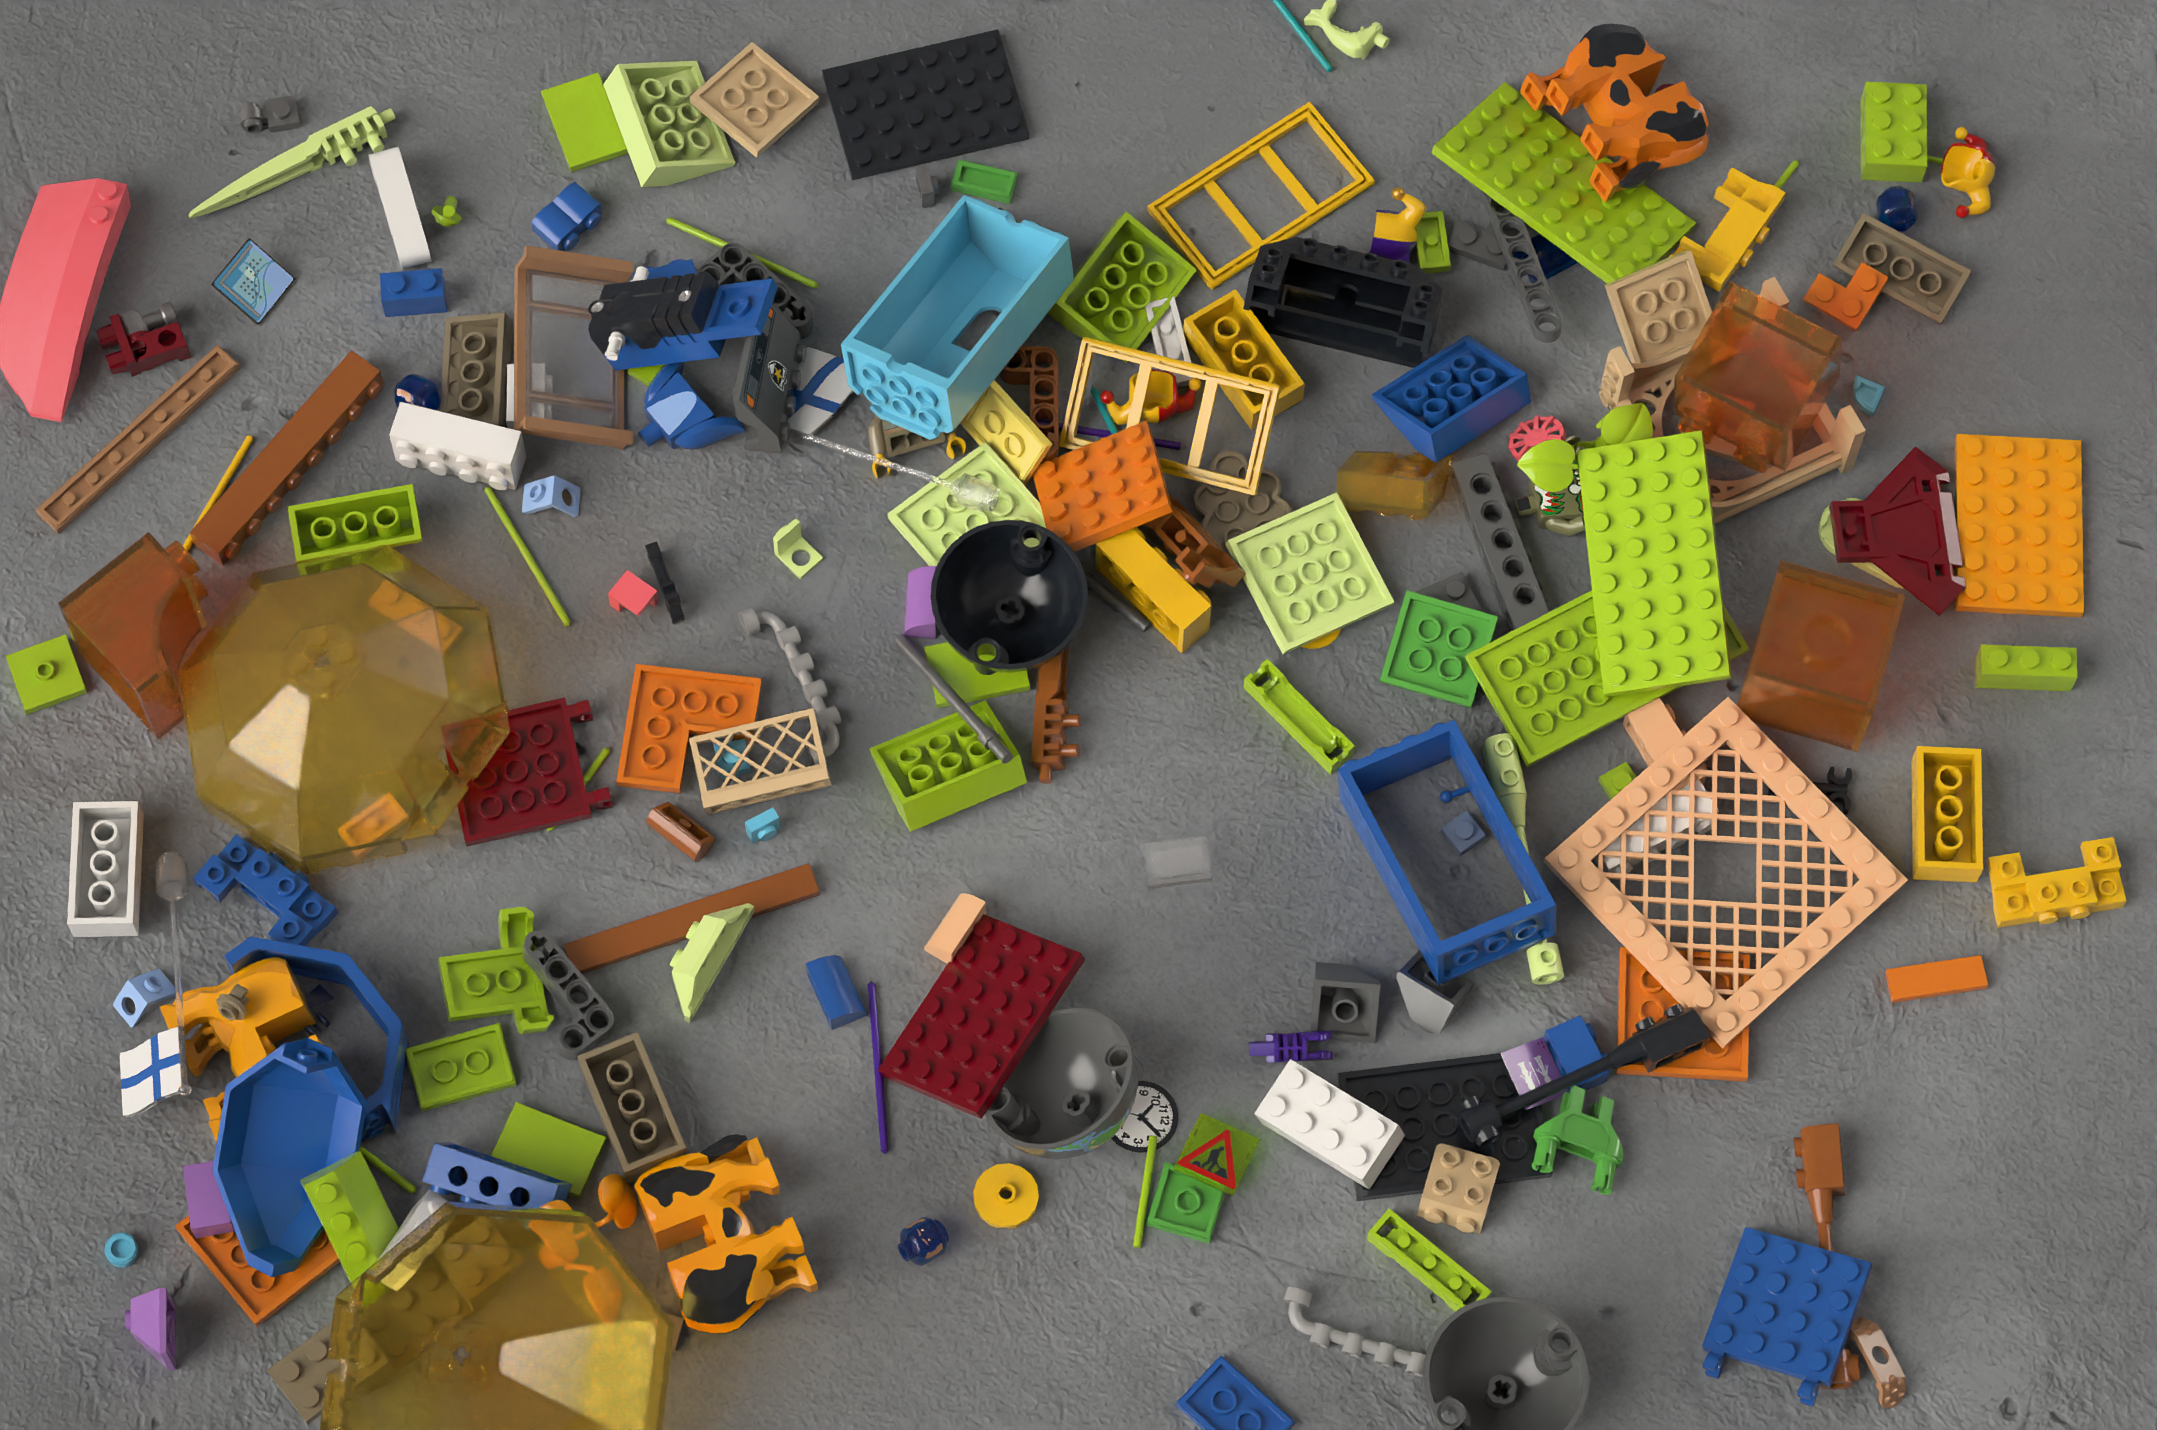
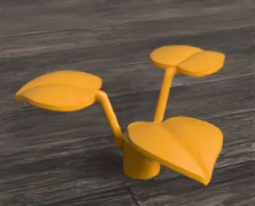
(615, 1198)

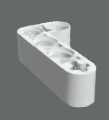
(399, 207)

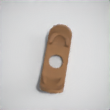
(1889, 1376)

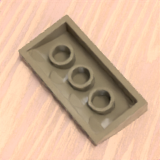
(1915, 272)
(476, 367)

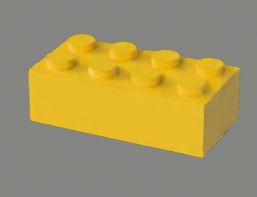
(1237, 343)
(1154, 587)
(1947, 814)

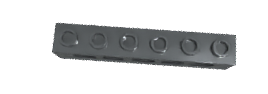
(1480, 472)

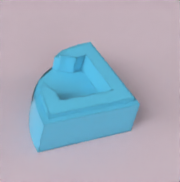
(1867, 394)

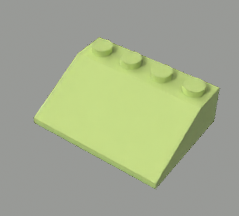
(661, 127)

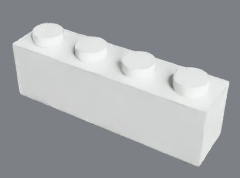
(1658, 824)

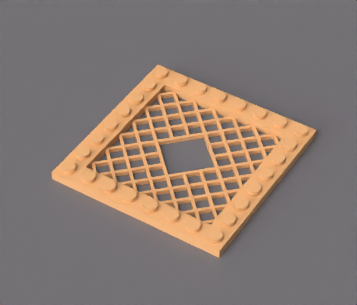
(1679, 976)

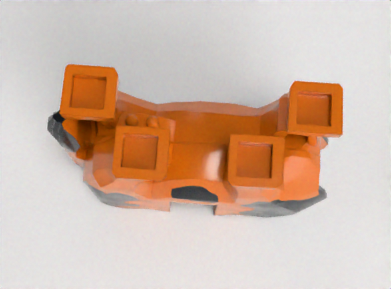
(1611, 77)

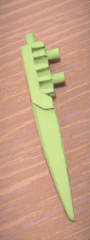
(305, 157)

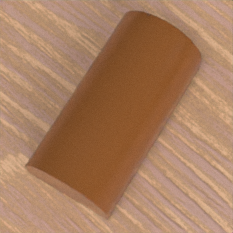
(681, 831)

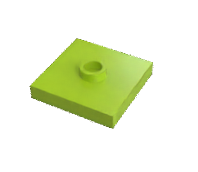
(46, 674)

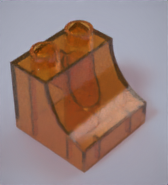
(137, 624)

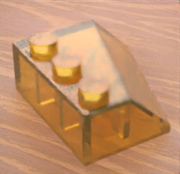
(1393, 484)

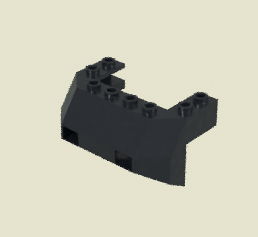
(1345, 300)

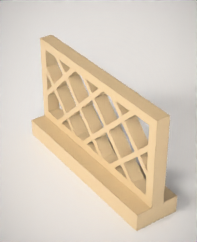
(759, 788)

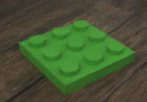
(1432, 648)

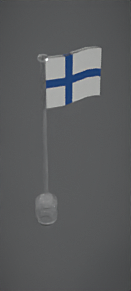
(821, 396)
(160, 1065)

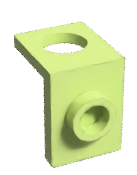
(790, 540)

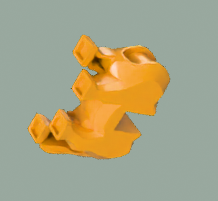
(273, 1012)

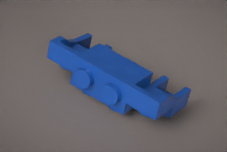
(270, 884)

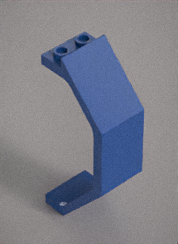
(341, 969)

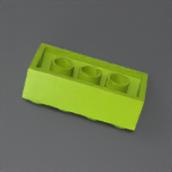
(355, 522)
(351, 1212)

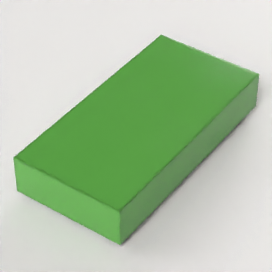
(984, 181)

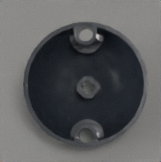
(986, 577)

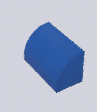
(835, 990)

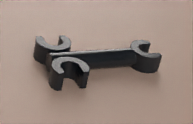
(667, 586)
(1835, 788)

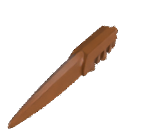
(1050, 719)

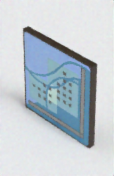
(253, 281)

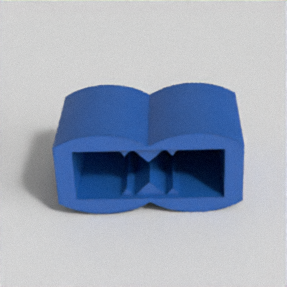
(567, 218)

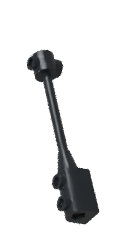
(1653, 1044)

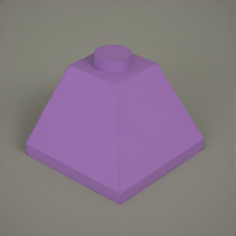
(154, 1325)

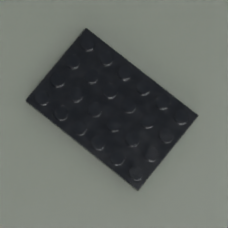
(925, 104)
(1426, 1107)

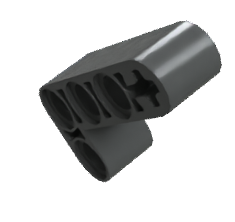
(752, 268)
(563, 988)

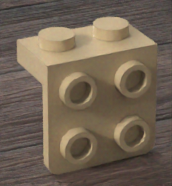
(1458, 1188)

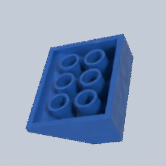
(1453, 397)

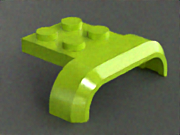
(497, 979)

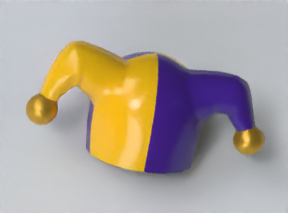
(1396, 231)

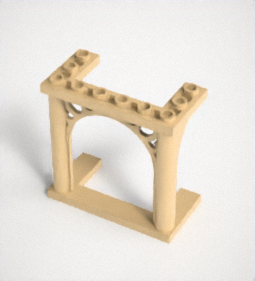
(1630, 382)

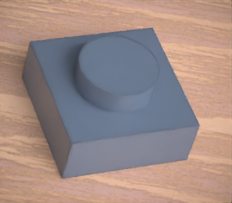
(1463, 833)

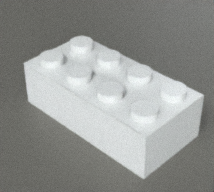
(457, 446)
(105, 869)
(1329, 1124)

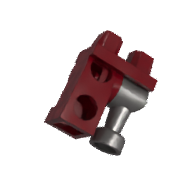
(139, 347)

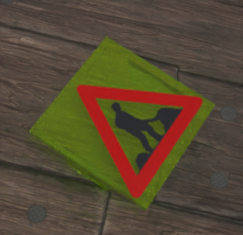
(1216, 1154)

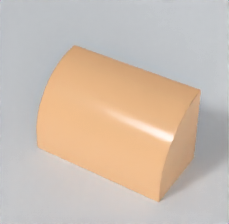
(956, 927)

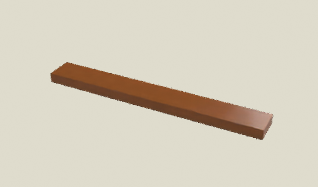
(673, 924)

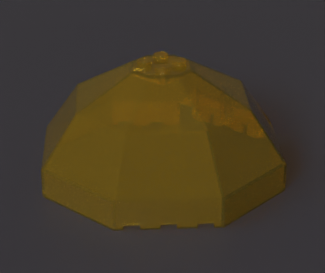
(343, 753)
(536, 1300)

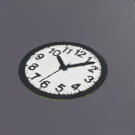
(1151, 1114)

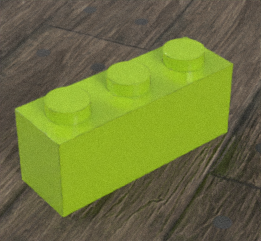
(2026, 667)

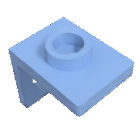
(548, 494)
(144, 991)

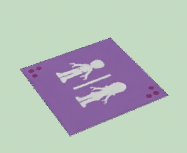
(1531, 1067)

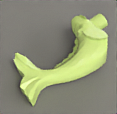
(1351, 43)

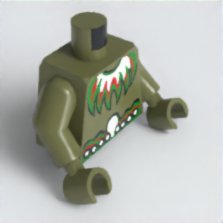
(1556, 511)

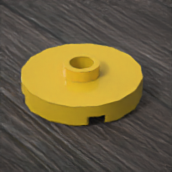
(1006, 1212)

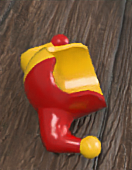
(1969, 170)
(1161, 398)

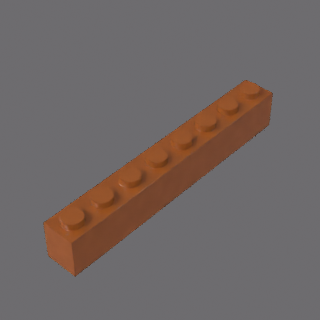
(287, 458)

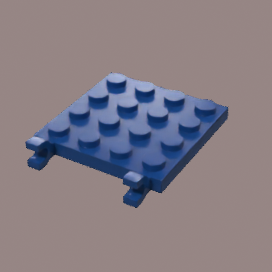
(1786, 1310)

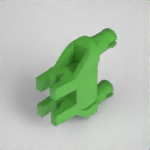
(1583, 1136)

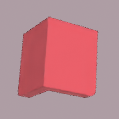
(632, 594)

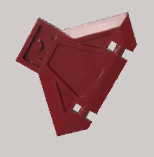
(1905, 531)

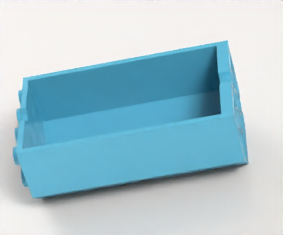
(969, 264)

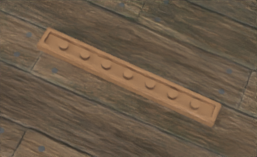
(137, 439)

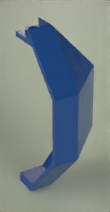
(276, 1128)

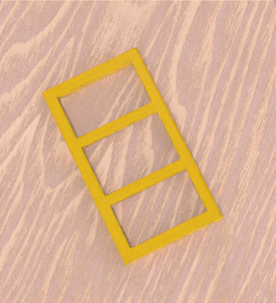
(1259, 144)
(1213, 378)

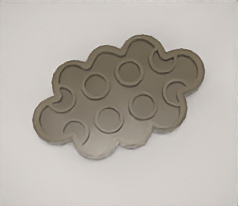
(1231, 512)

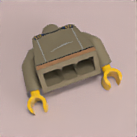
(895, 440)

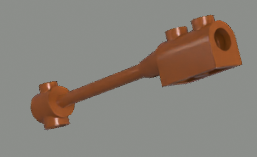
(1822, 1180)

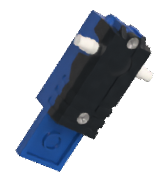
(675, 317)

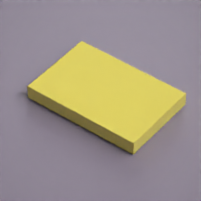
(1007, 431)

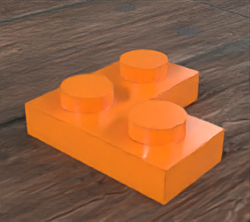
(1851, 303)

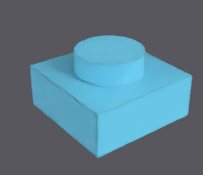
(728, 760)
(763, 826)

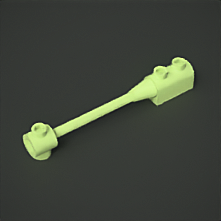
(1508, 784)

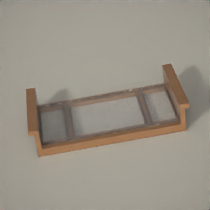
(559, 373)

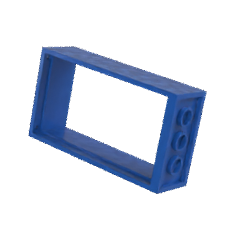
(1483, 942)

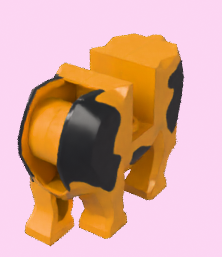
(737, 1269)

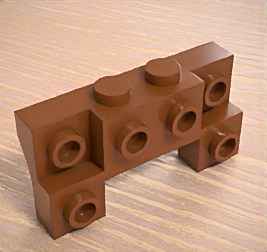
(1196, 549)

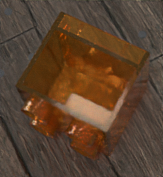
(1756, 378)
(1820, 655)

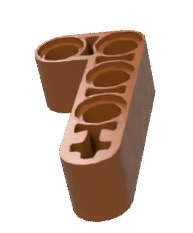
(1039, 379)

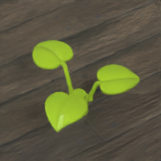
(1551, 461)

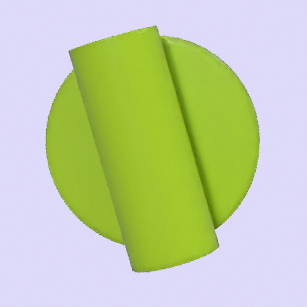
(446, 215)

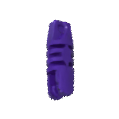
(1293, 1046)

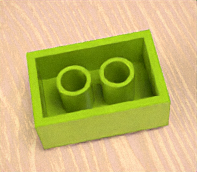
(1893, 131)

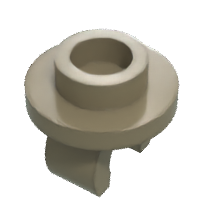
(233, 1005)

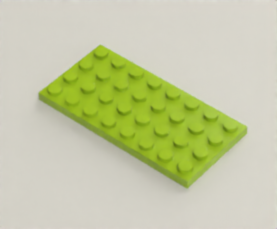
(1544, 178)
(1654, 564)
(1550, 679)

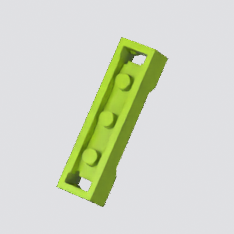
(1298, 717)
(1426, 1261)

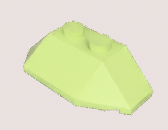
(706, 954)

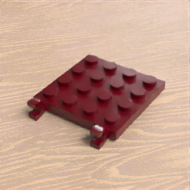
(531, 777)

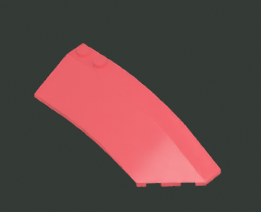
(57, 288)

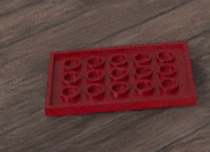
(981, 1016)

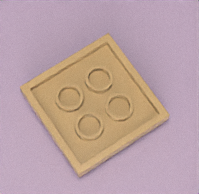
(754, 99)
(1660, 307)

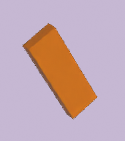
(1936, 979)

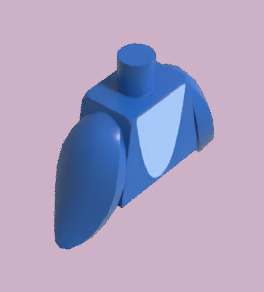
(681, 414)

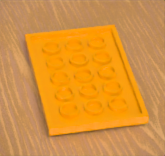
(2019, 525)

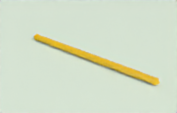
(223, 483)

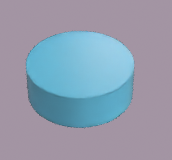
(121, 1250)

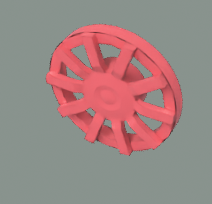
(1535, 435)

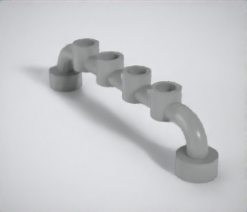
(801, 666)
(1352, 1343)

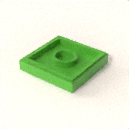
(1185, 1205)

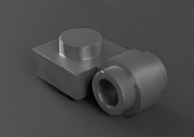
(279, 114)

